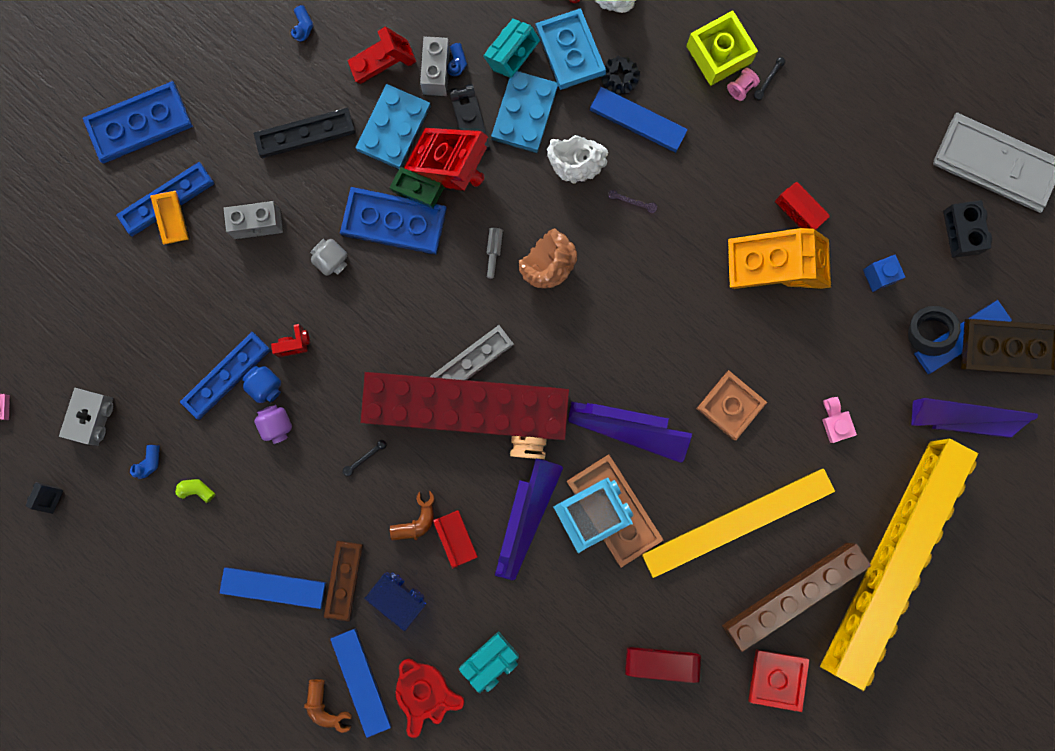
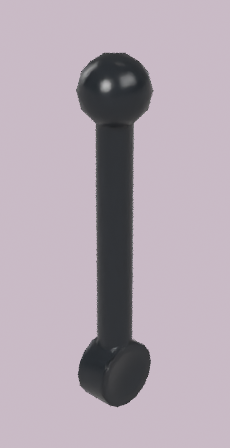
(758, 95)
(348, 470)

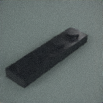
(304, 133)

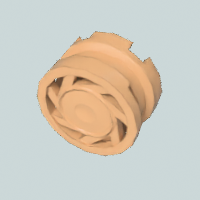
(528, 444)

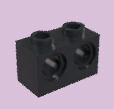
(960, 229)

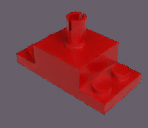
(449, 157)

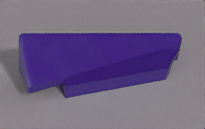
(969, 418)
(633, 428)
(526, 515)

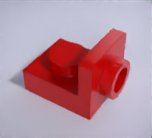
(289, 346)

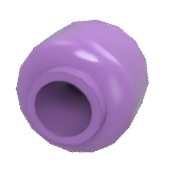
(273, 424)

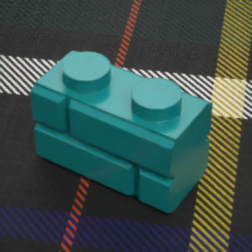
(511, 48)
(489, 662)

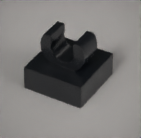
(44, 497)

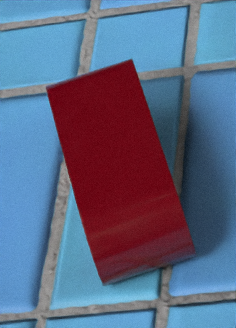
(663, 664)

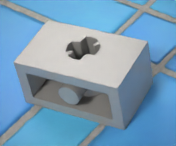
(434, 66)
(253, 220)
(77, 426)

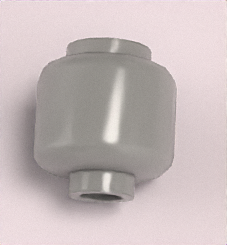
(329, 257)

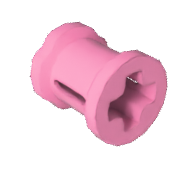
(743, 84)

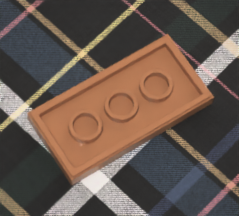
(633, 539)

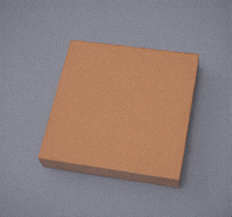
(731, 405)

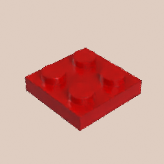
(778, 680)

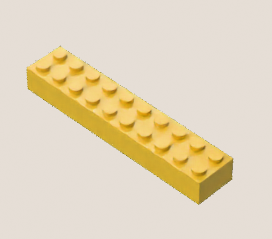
(898, 562)

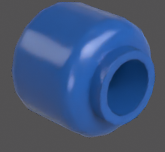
(261, 384)

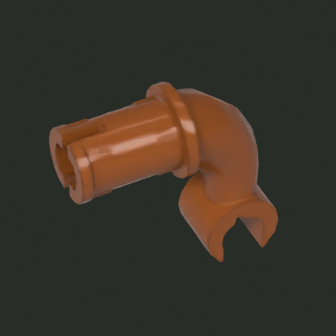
(417, 527)
(316, 711)

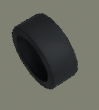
(938, 314)

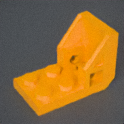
(784, 257)

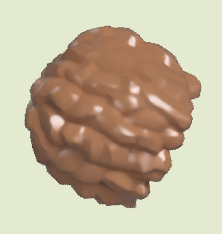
(549, 261)

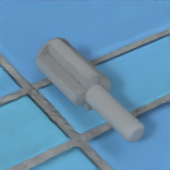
(493, 249)

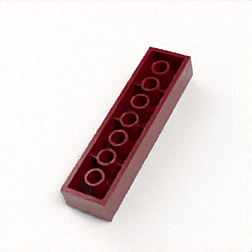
(464, 405)

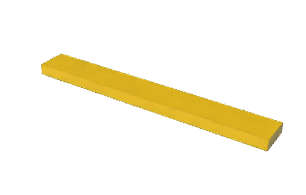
(737, 523)

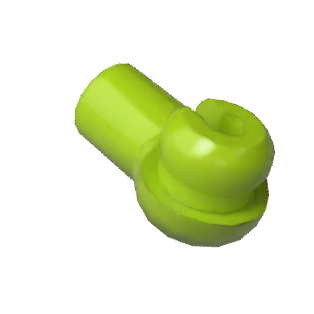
(194, 486)

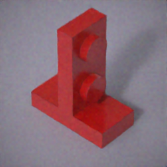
(381, 56)

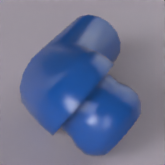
(304, 26)
(458, 62)
(148, 465)

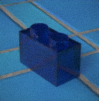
(396, 600)

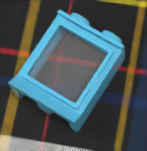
(594, 514)

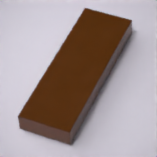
(343, 581)

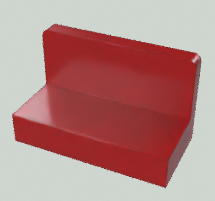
(802, 207)
(455, 539)

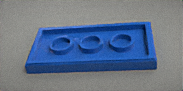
(137, 122)
(393, 221)

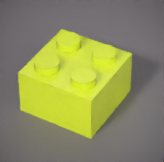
(721, 48)

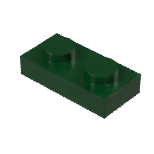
(416, 187)

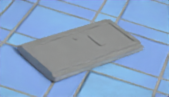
(997, 162)

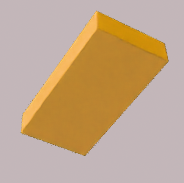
(169, 217)

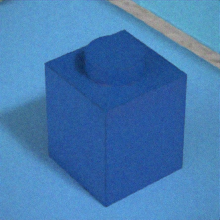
(884, 273)

